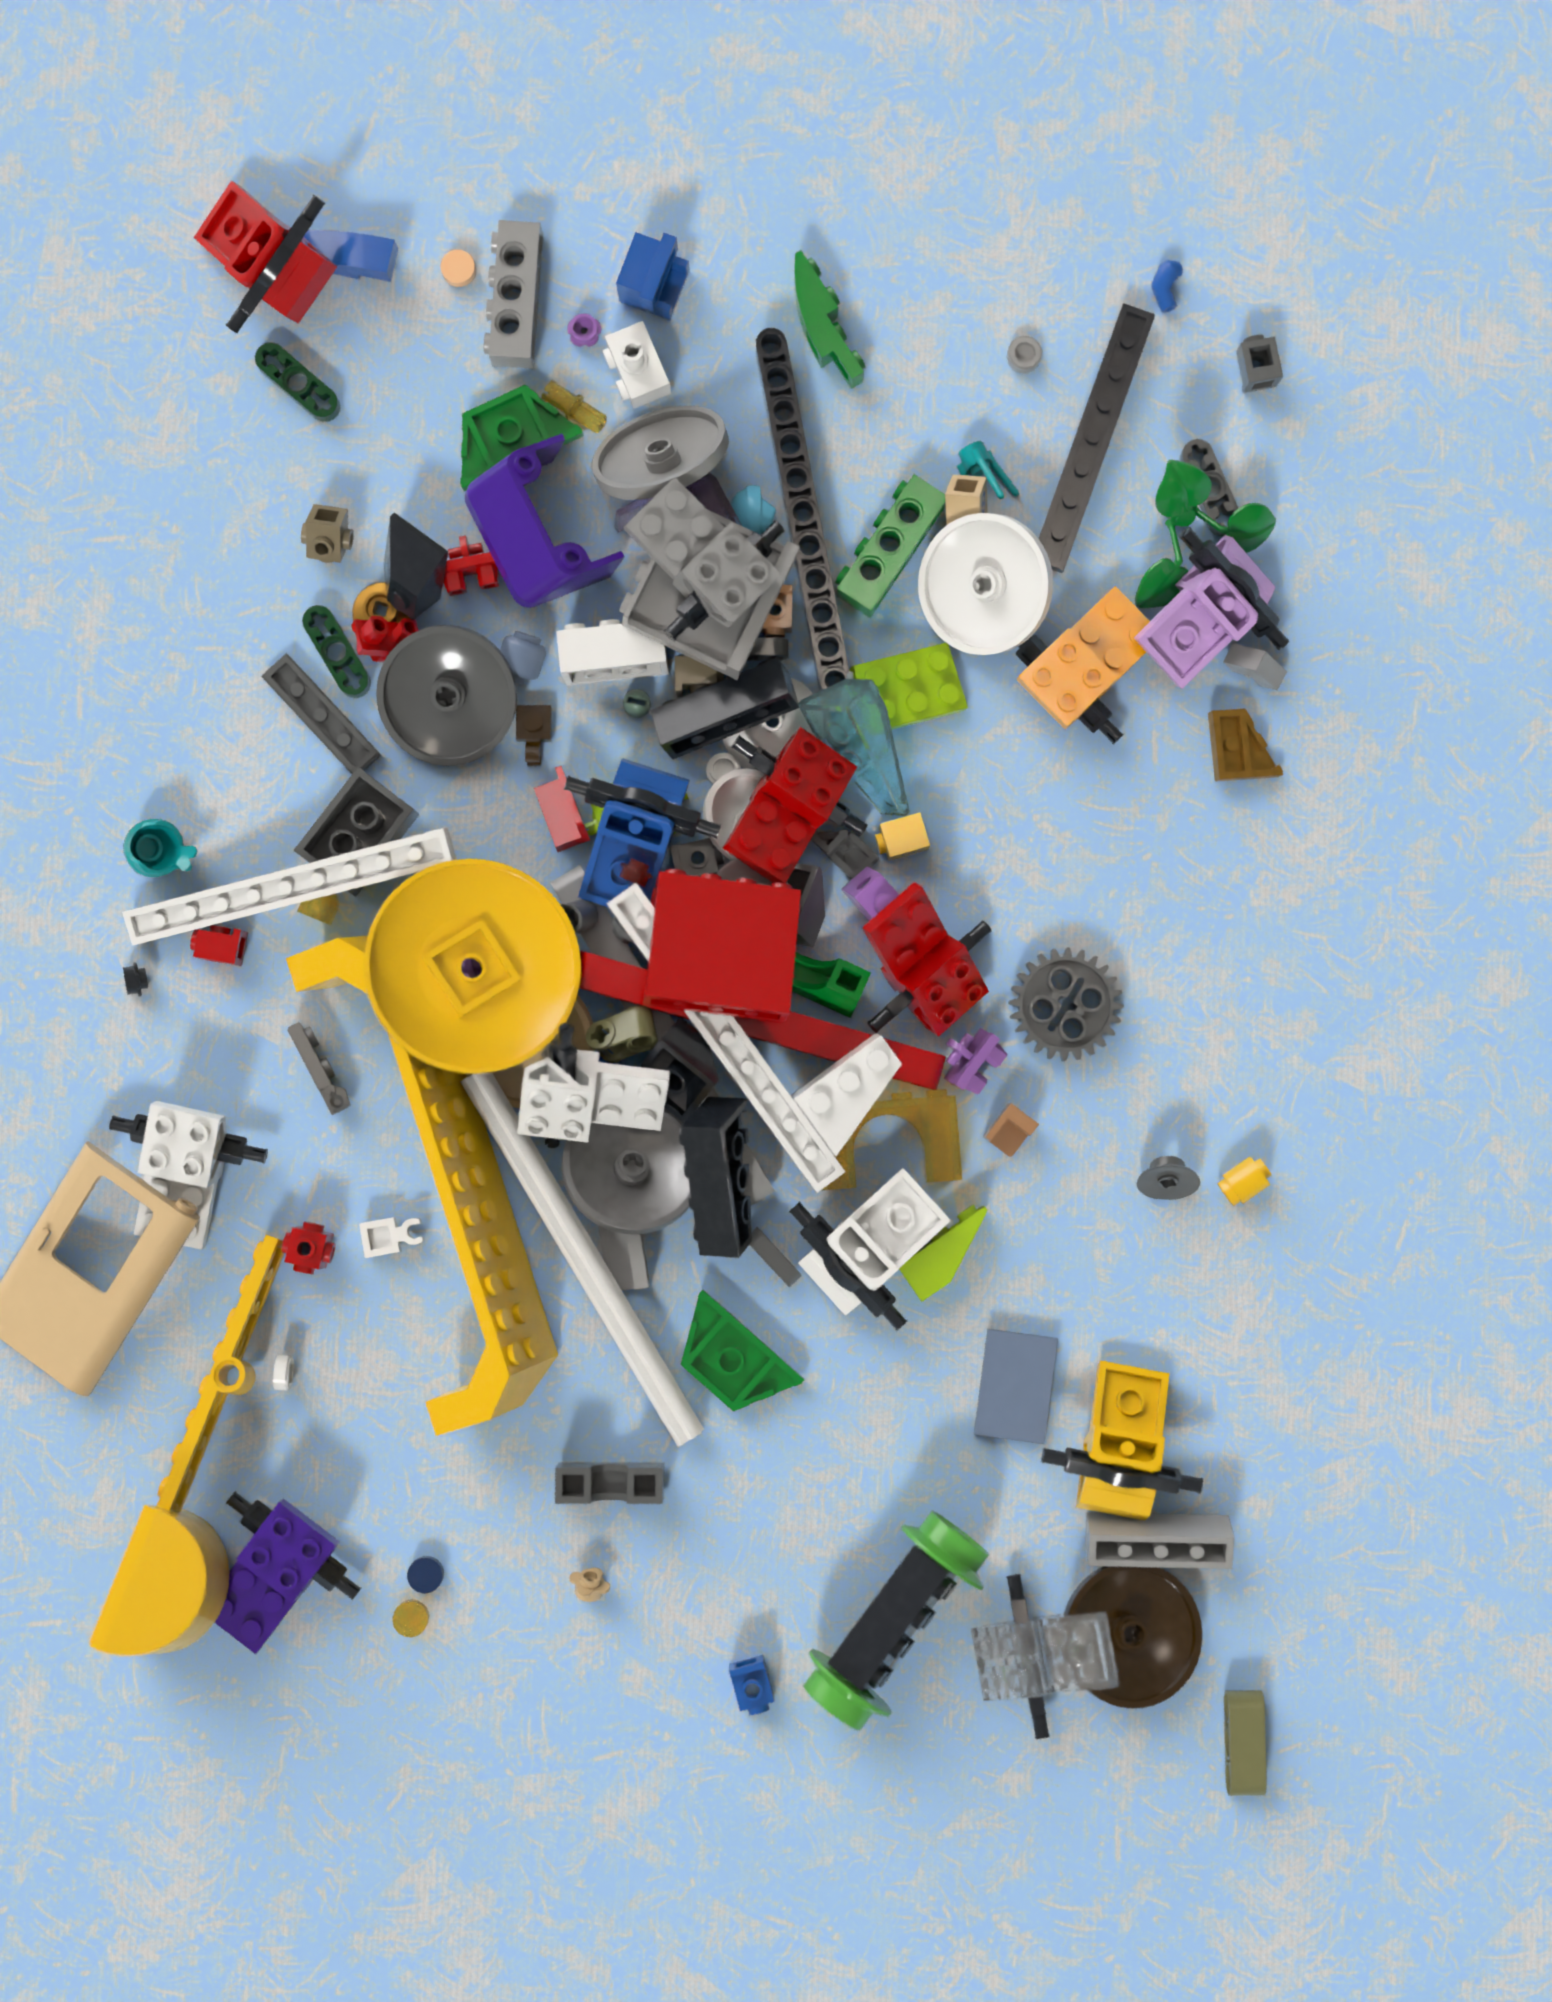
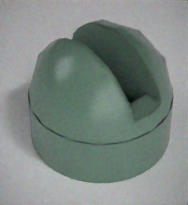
(636, 710)

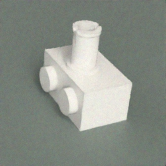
(637, 365)

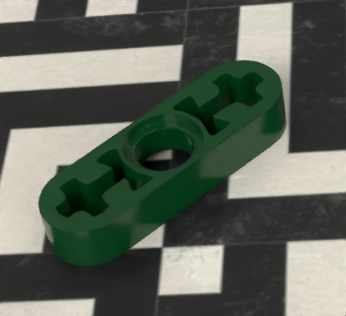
(274, 373)
(332, 625)

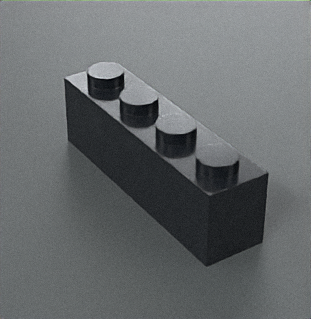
(724, 708)

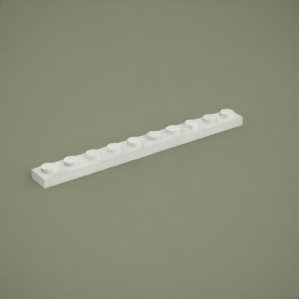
(289, 886)
(742, 1061)

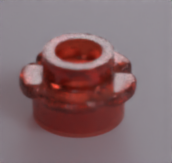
(636, 872)

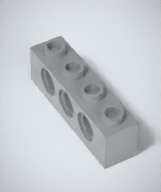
(511, 240)

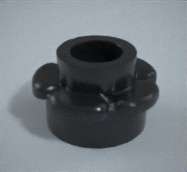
(135, 979)

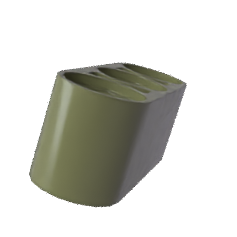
(1245, 1743)

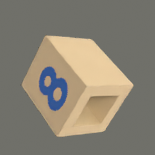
(965, 496)

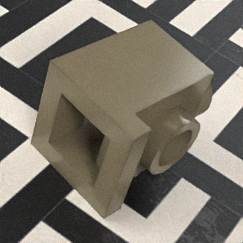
(693, 675)

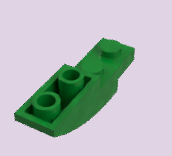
(816, 312)

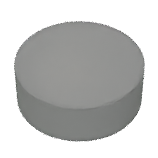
(1024, 354)

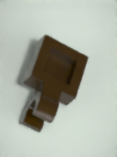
(533, 727)

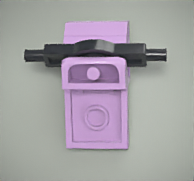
(1216, 604)

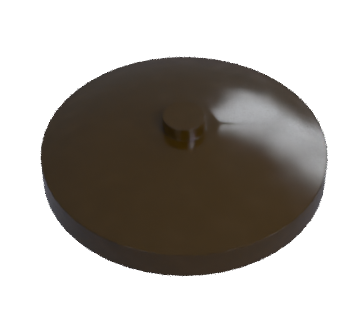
(1151, 1631)

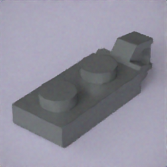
(320, 1070)

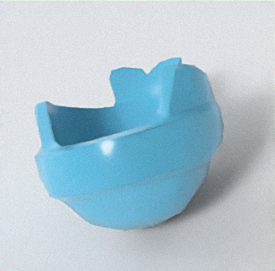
(752, 509)

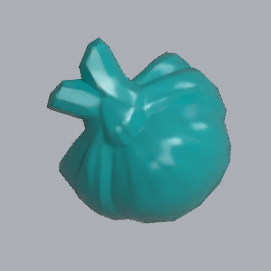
(156, 849)

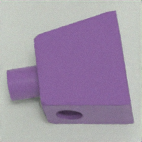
(873, 895)

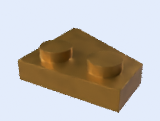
(1238, 748)

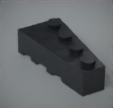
(717, 1176)

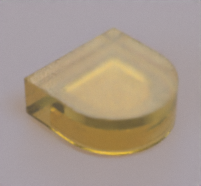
(321, 908)

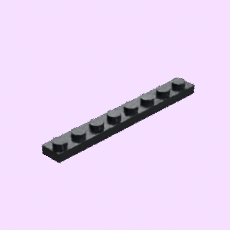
(1094, 434)

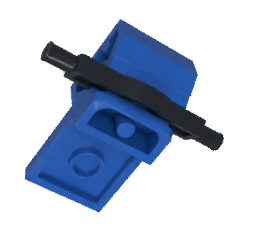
(636, 823)

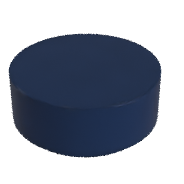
(425, 1574)

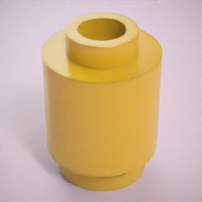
(1245, 1181)

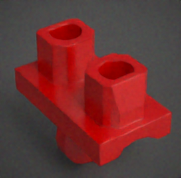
(469, 564)
(379, 637)

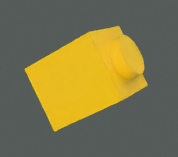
(902, 837)

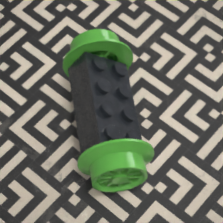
(885, 1629)

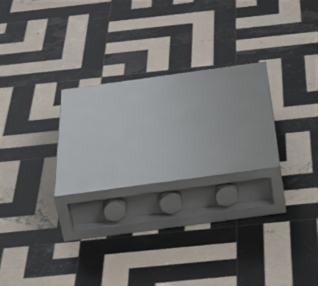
(711, 643)

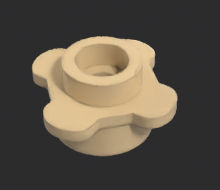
(589, 1584)

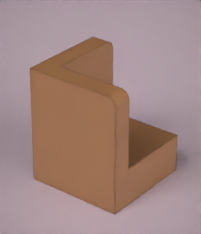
(1010, 1129)

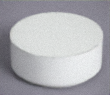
(283, 1372)

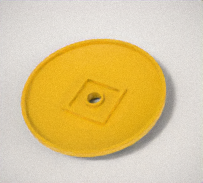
(483, 915)

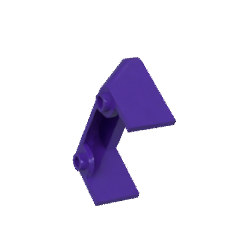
(517, 536)

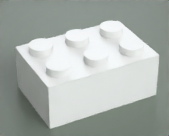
(608, 653)

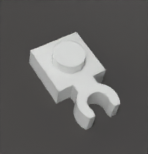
(384, 1236)

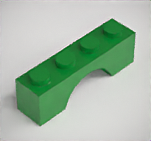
(829, 983)

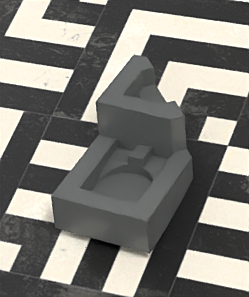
(845, 851)

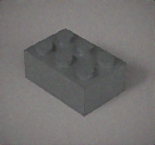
(355, 819)

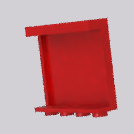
(722, 946)

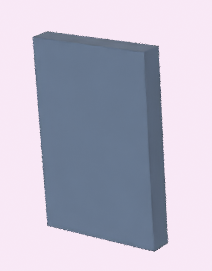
(1015, 1386)

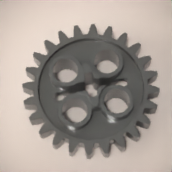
(1092, 1022)

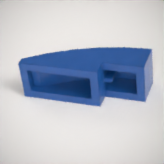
(356, 253)

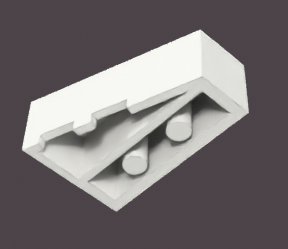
(847, 1090)

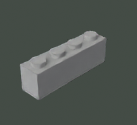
(1160, 1541)

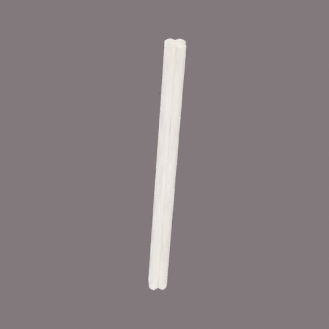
(583, 1258)

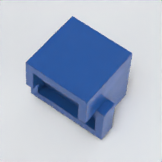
(652, 275)

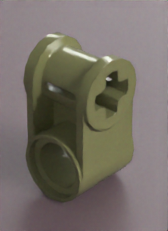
(627, 1034)

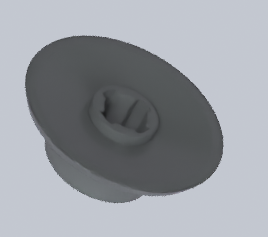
(1168, 1179)

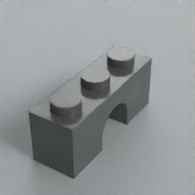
(609, 1481)

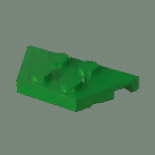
(508, 425)
(732, 1358)

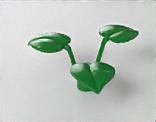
(1177, 498)

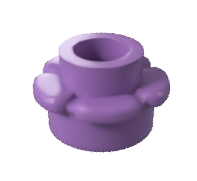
(584, 321)

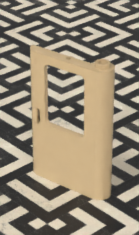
(58, 1314)

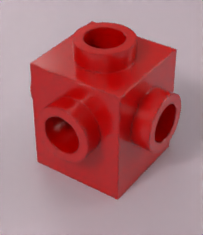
(321, 1247)

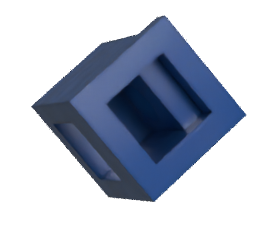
(752, 1672)

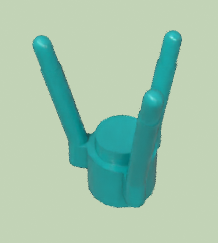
(978, 462)

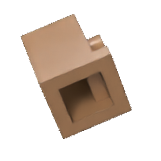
(780, 624)

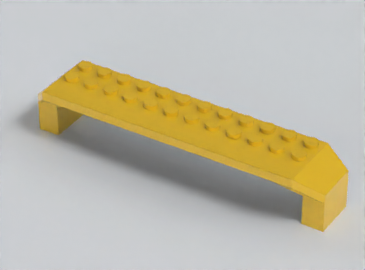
(477, 1213)

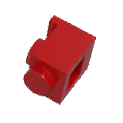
(219, 945)

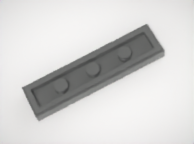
(320, 714)

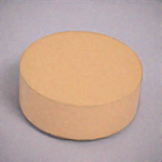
(458, 268)

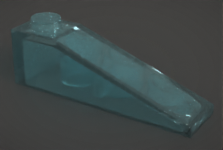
(859, 728)

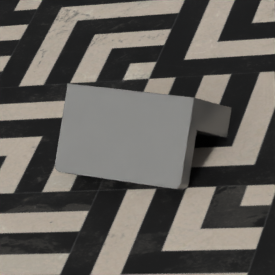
(625, 1258)

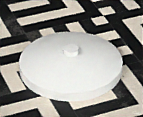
(985, 583)

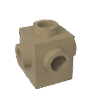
(327, 533)

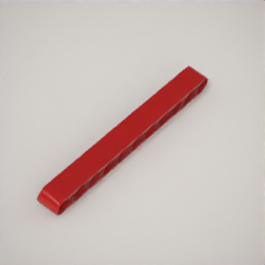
(797, 1033)

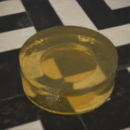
(410, 1618)

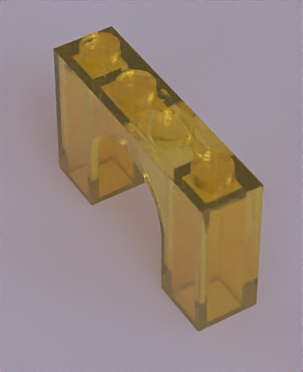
(934, 1121)

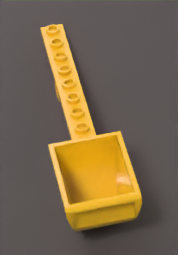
(175, 1561)

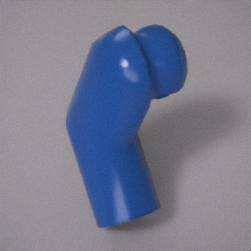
(1162, 283)

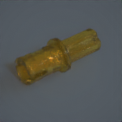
(574, 407)

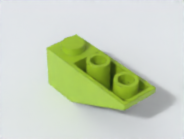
(939, 1259)

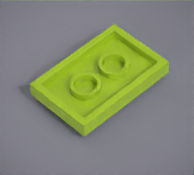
(916, 684)

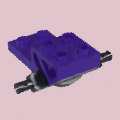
(276, 1569)

